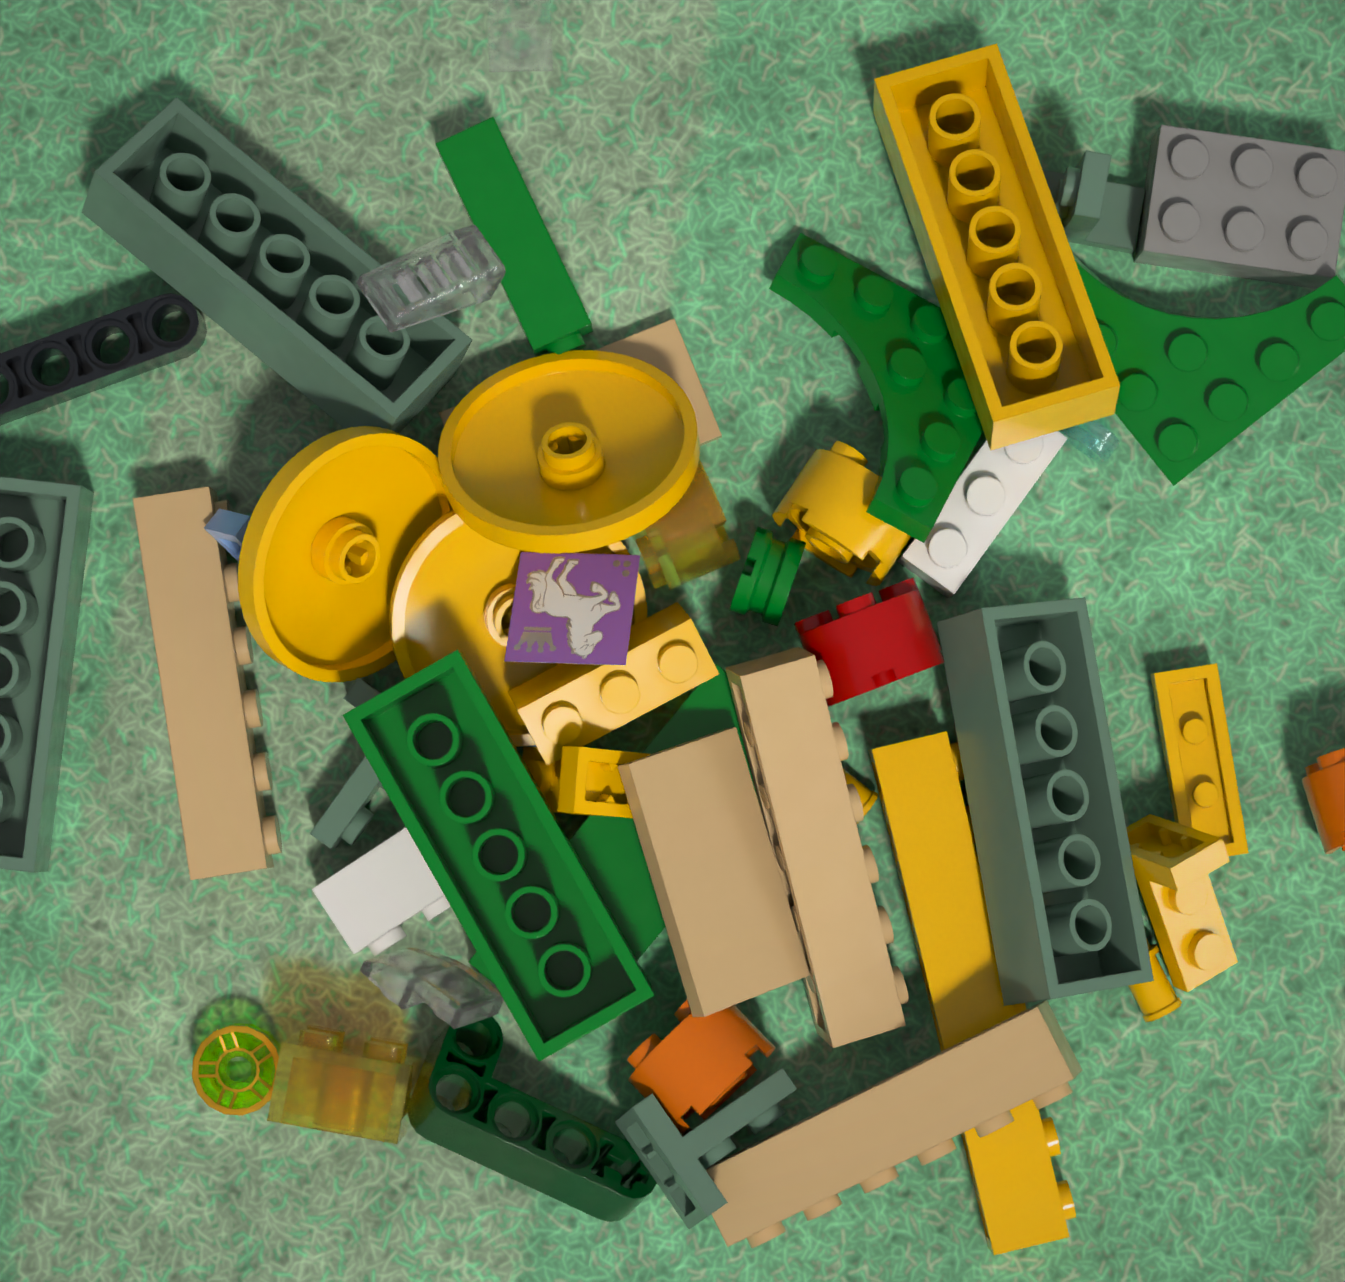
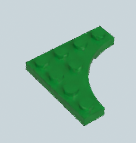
(907, 374)
(1207, 379)

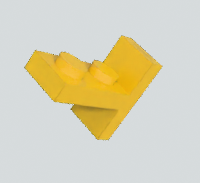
(582, 780)
(1175, 885)

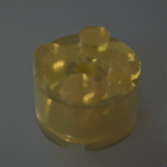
(688, 538)

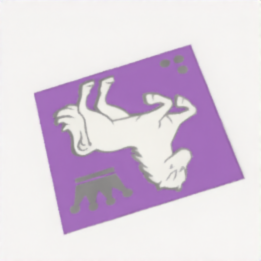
(572, 608)

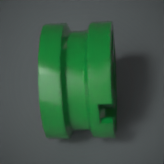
(767, 576)

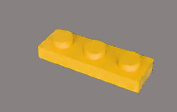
(1199, 753)

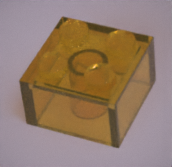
(344, 1085)

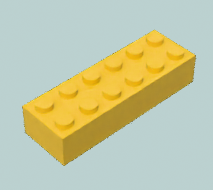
(995, 247)

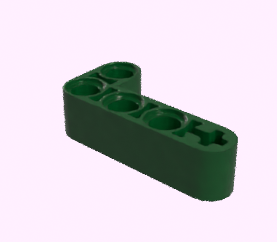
(606, 1192)

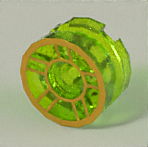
(212, 1068)

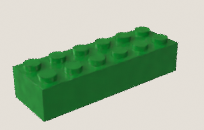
(499, 855)

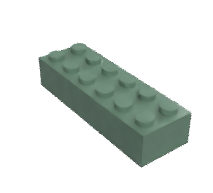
(268, 271)
(40, 600)
(1044, 800)

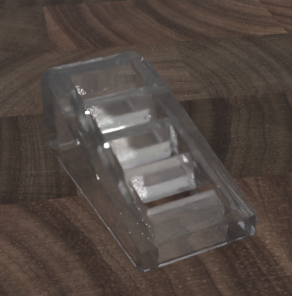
(463, 256)

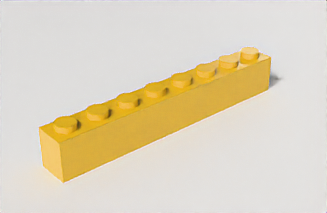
(957, 958)

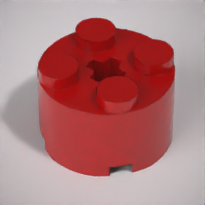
(872, 640)

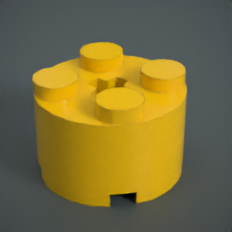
(831, 516)

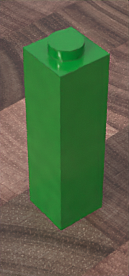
(511, 224)

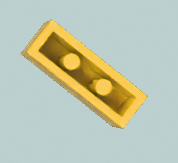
(590, 700)

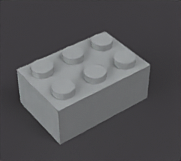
(1242, 207)

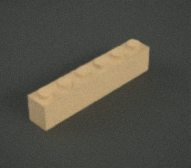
(205, 686)
(817, 844)
(892, 1122)

